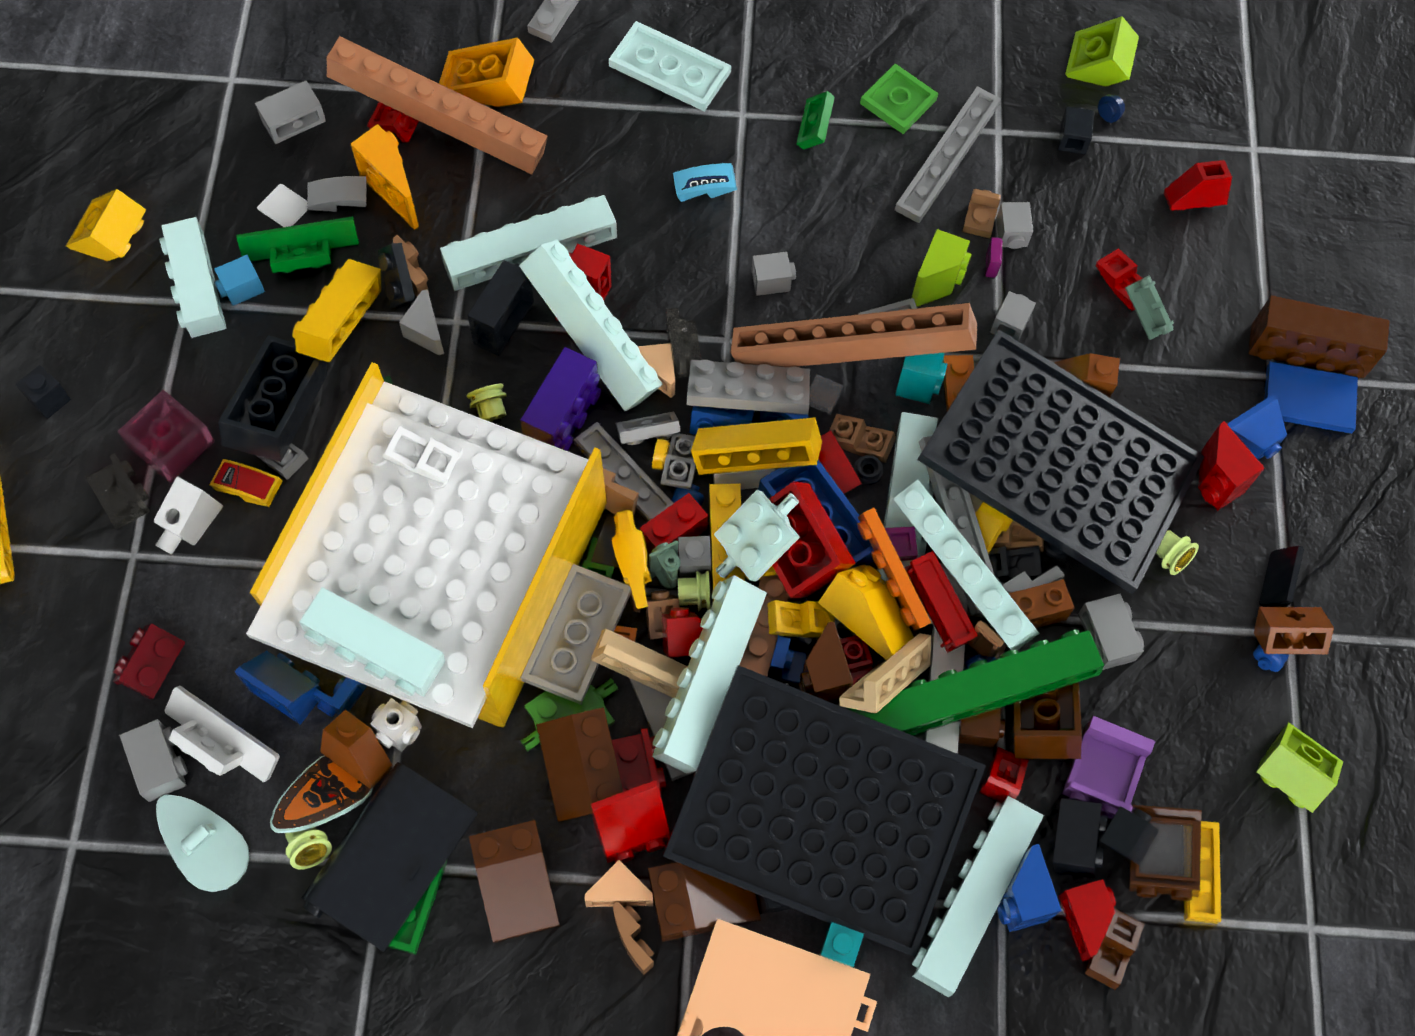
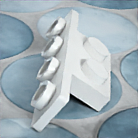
(216, 739)

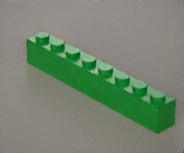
(991, 684)

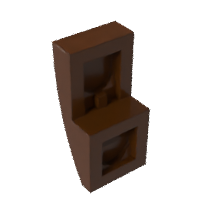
(1115, 950)

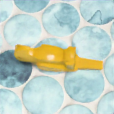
(631, 556)

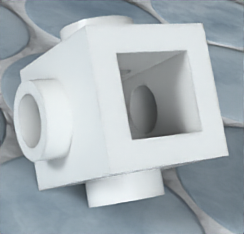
(398, 734)

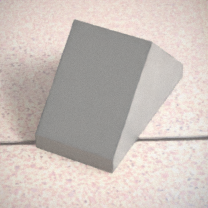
(420, 324)

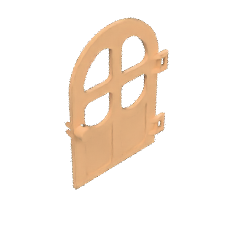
(773, 989)

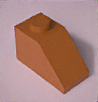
(1095, 370)
(355, 749)

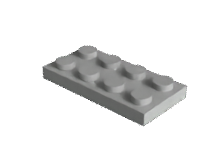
(749, 387)
(567, 642)

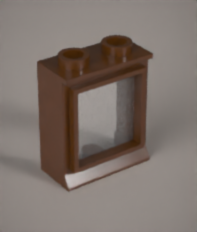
(1173, 857)

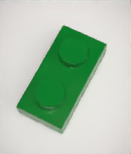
(815, 120)

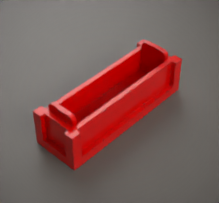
(941, 602)

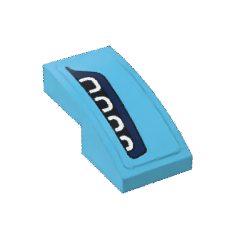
(709, 179)

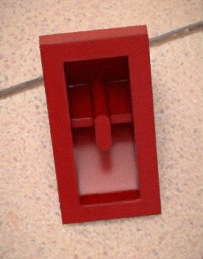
(1004, 776)

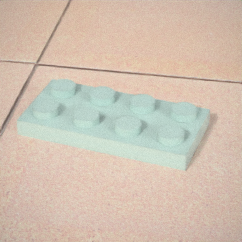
(670, 66)

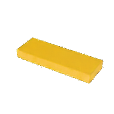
(1207, 905)

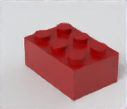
(818, 551)

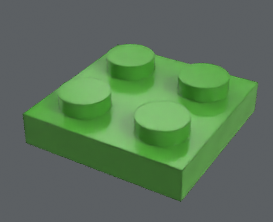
(899, 98)

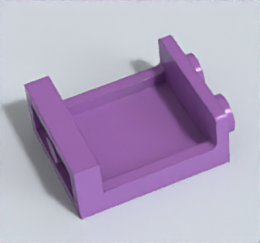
(1108, 766)

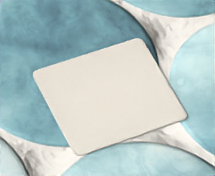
(283, 206)

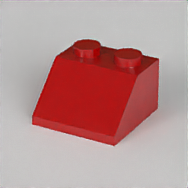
(1226, 468)

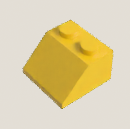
(107, 226)

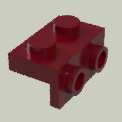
(148, 660)

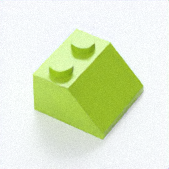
(1103, 53)
(942, 268)
(1300, 768)

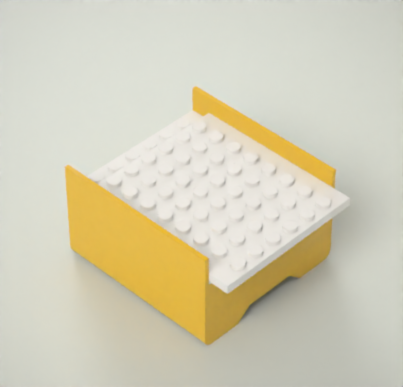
(446, 562)

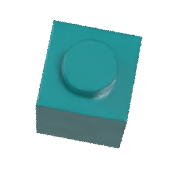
(841, 944)

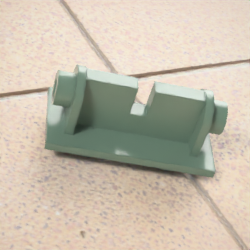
(1149, 307)
(665, 564)

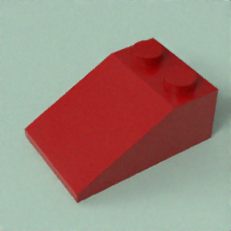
(631, 822)

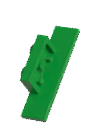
(299, 244)

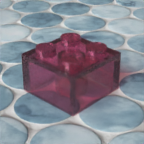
(166, 436)

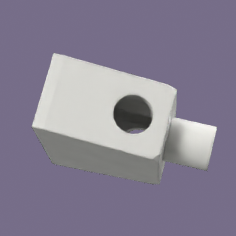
(185, 515)

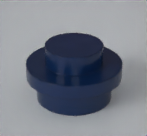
(1111, 108)

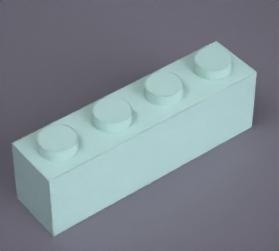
(193, 277)
(372, 642)

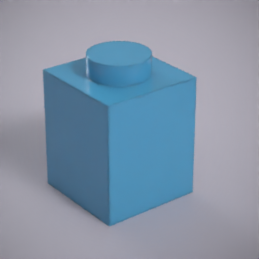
(238, 280)

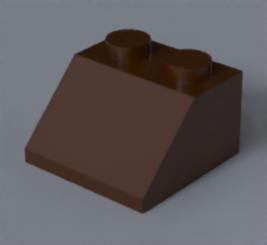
(826, 668)

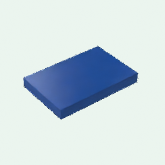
(1313, 396)

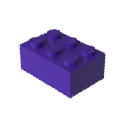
(562, 400)

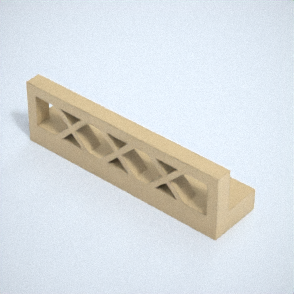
(638, 662)
(889, 676)

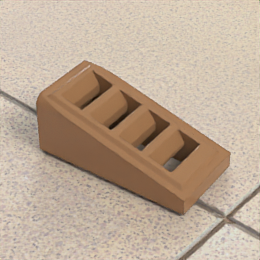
(988, 641)

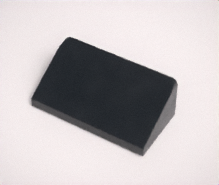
(1281, 577)

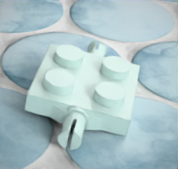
(756, 535)

